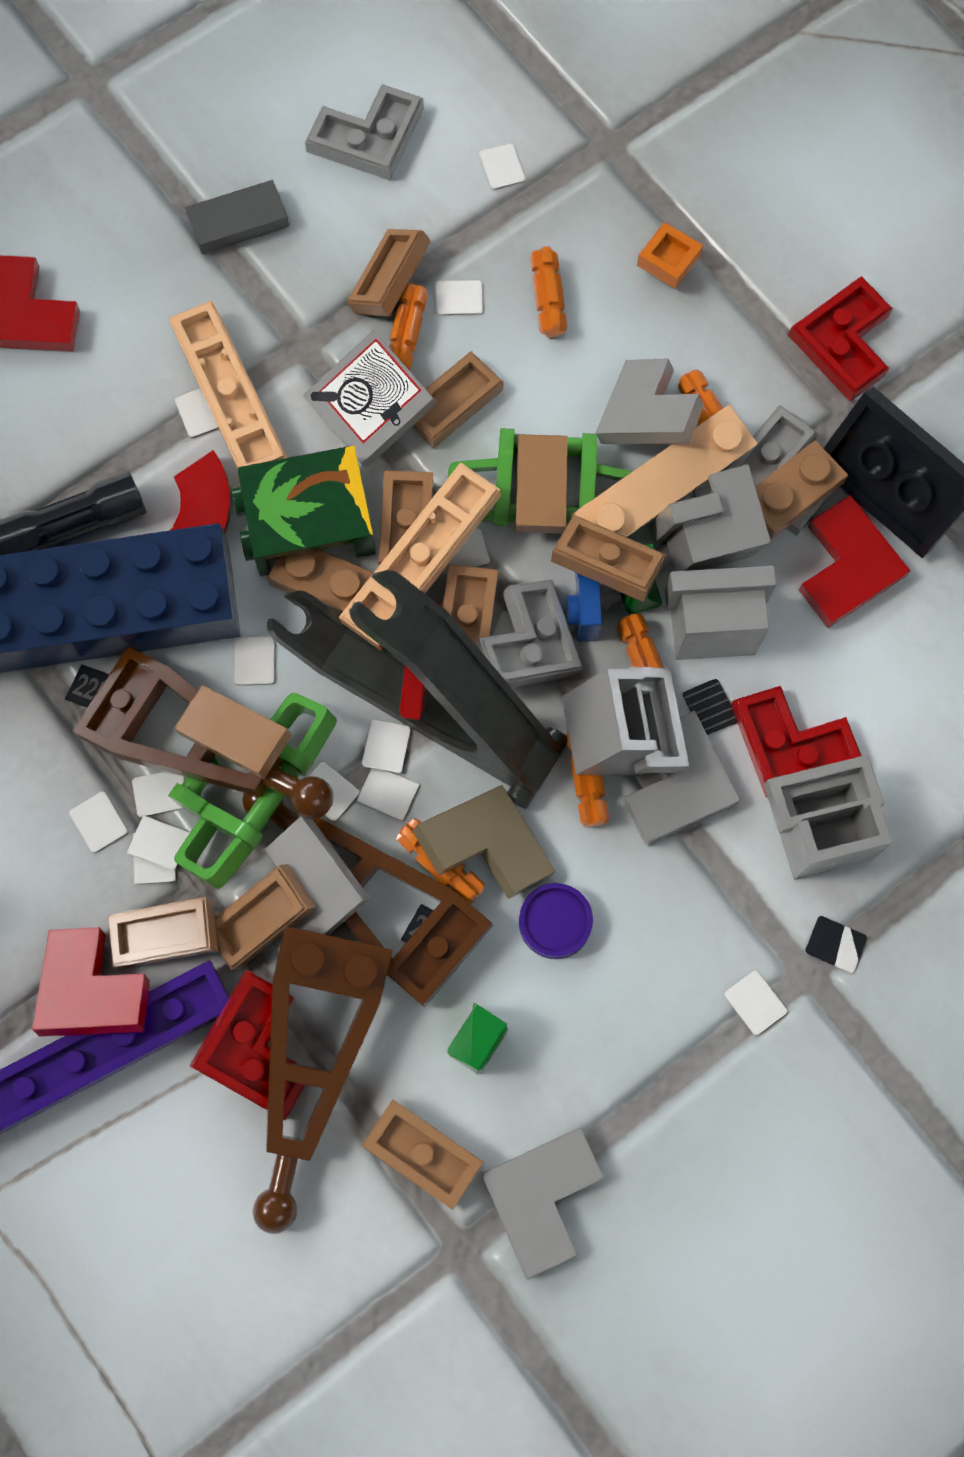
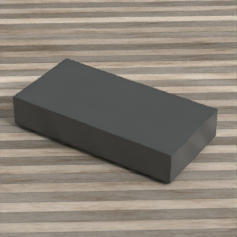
(237, 216)

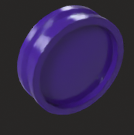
(555, 921)

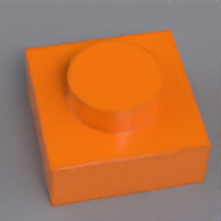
(669, 255)

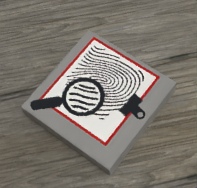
(370, 399)

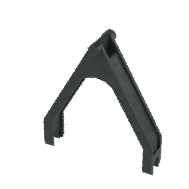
(466, 698)

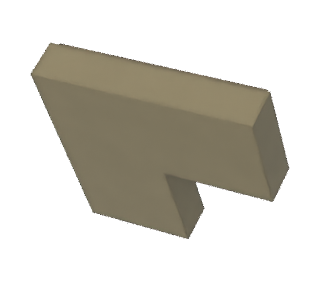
(489, 828)

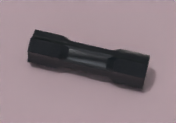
(102, 505)

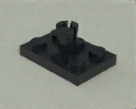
(898, 472)

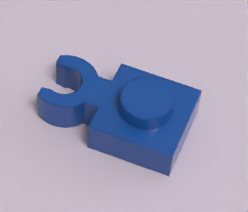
(585, 609)

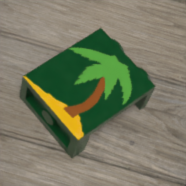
(303, 506)

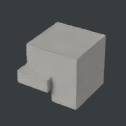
(716, 525)
(719, 610)
(625, 723)
(829, 816)

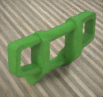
(508, 444)
(247, 831)

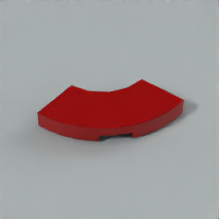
(204, 494)

